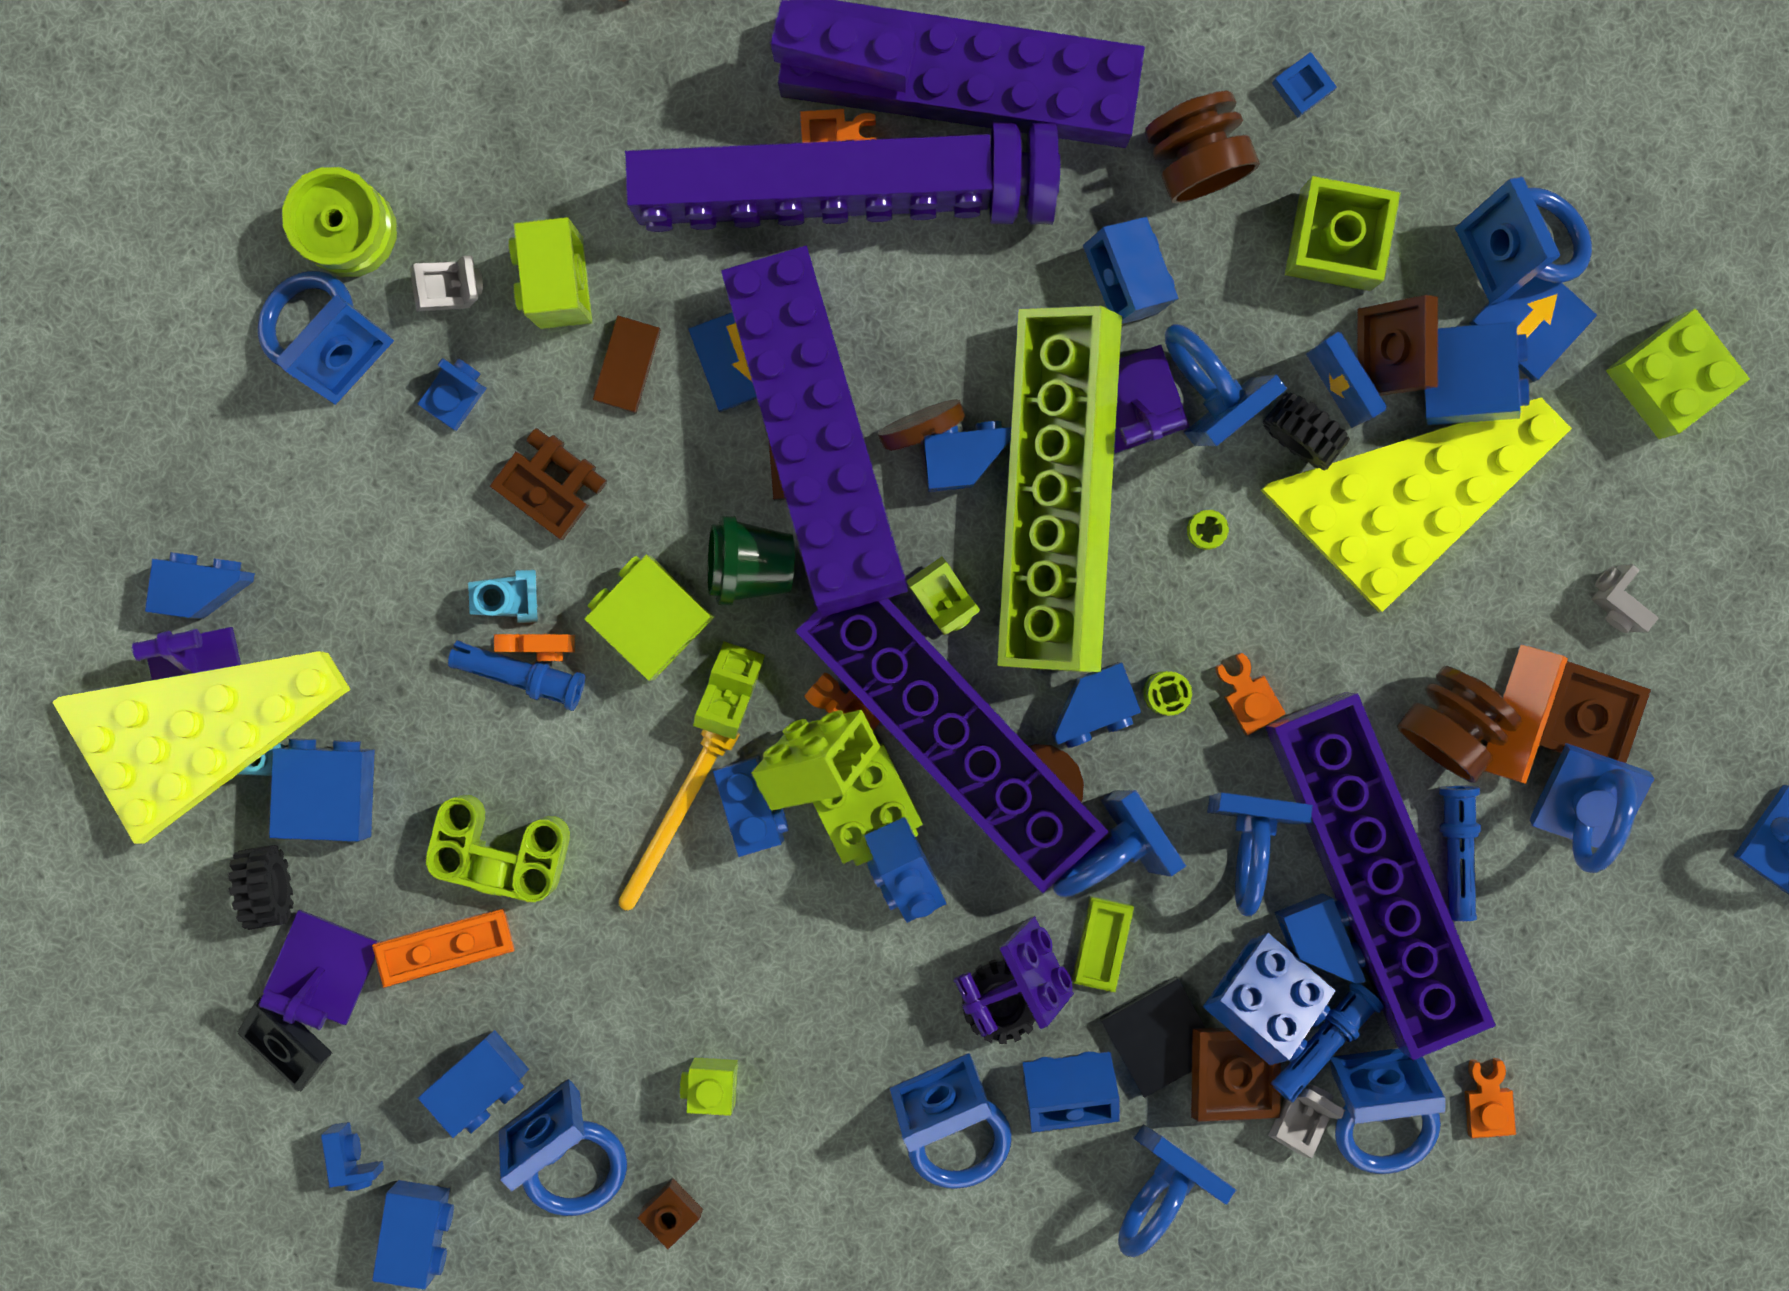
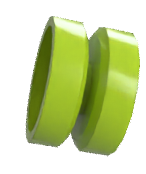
(317, 207)

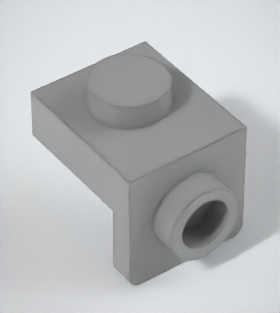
(446, 284)
(1623, 610)
(1305, 1120)

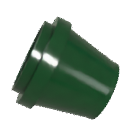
(748, 561)

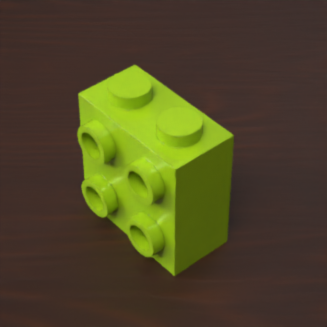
(648, 616)
(816, 759)
(869, 804)

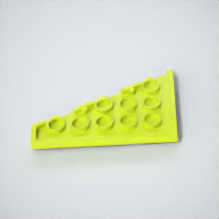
(1406, 503)
(184, 736)

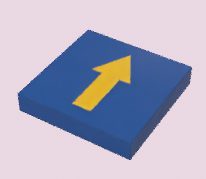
(1547, 315)
(723, 361)
(1346, 380)

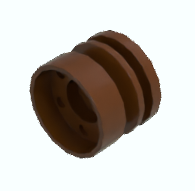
(1199, 141)
(1463, 717)

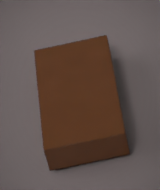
(627, 364)

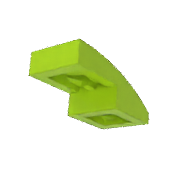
(729, 690)

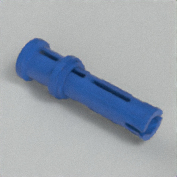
(536, 679)
(1461, 906)
(1339, 1026)

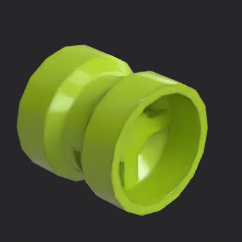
(1160, 690)

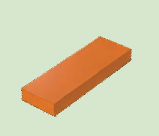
(1531, 695)
(443, 947)

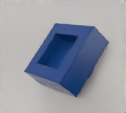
(1304, 85)

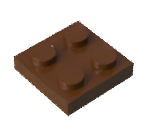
(1399, 344)
(1595, 713)
(1230, 1079)

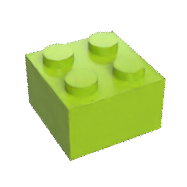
(1342, 233)
(551, 273)
(1677, 374)

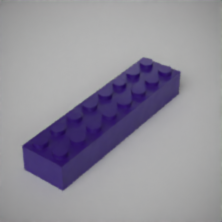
(990, 76)
(809, 181)
(814, 432)
(956, 737)
(1380, 875)

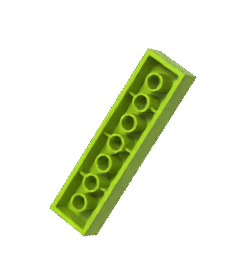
(1059, 488)

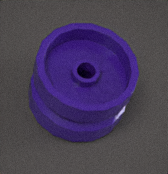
(1025, 174)

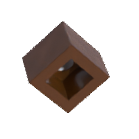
(675, 1200)

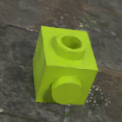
(710, 1086)

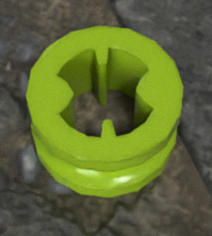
(1215, 540)

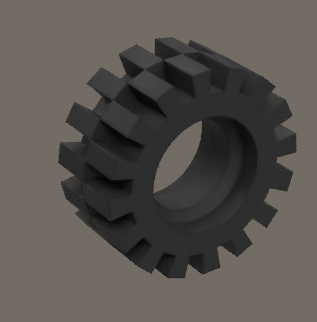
(1306, 431)
(261, 887)
(1010, 1026)

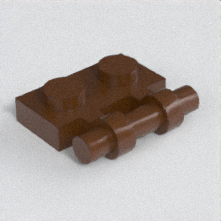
(538, 493)

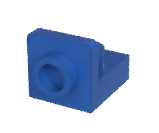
(453, 393)
(341, 1153)

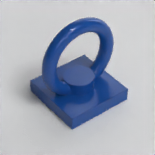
(1512, 243)
(332, 347)
(1225, 399)
(1592, 804)
(1257, 821)
(1132, 839)
(1768, 843)
(1385, 1088)
(943, 1104)
(543, 1137)
(1174, 1169)

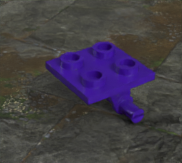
(1146, 400)
(188, 652)
(318, 972)
(1036, 975)

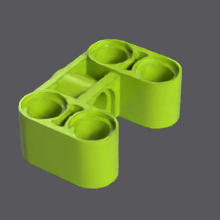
(490, 868)

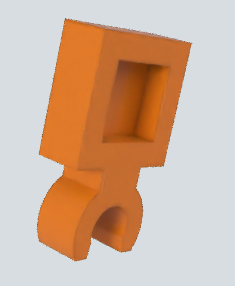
(831, 126)
(547, 646)
(828, 696)
(1252, 701)
(1489, 1107)

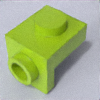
(943, 596)

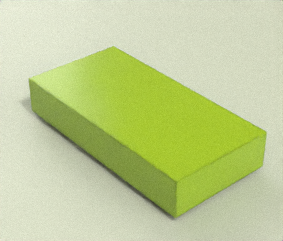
(1102, 944)

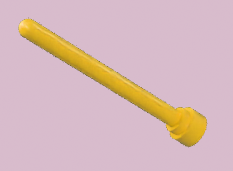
(713, 745)

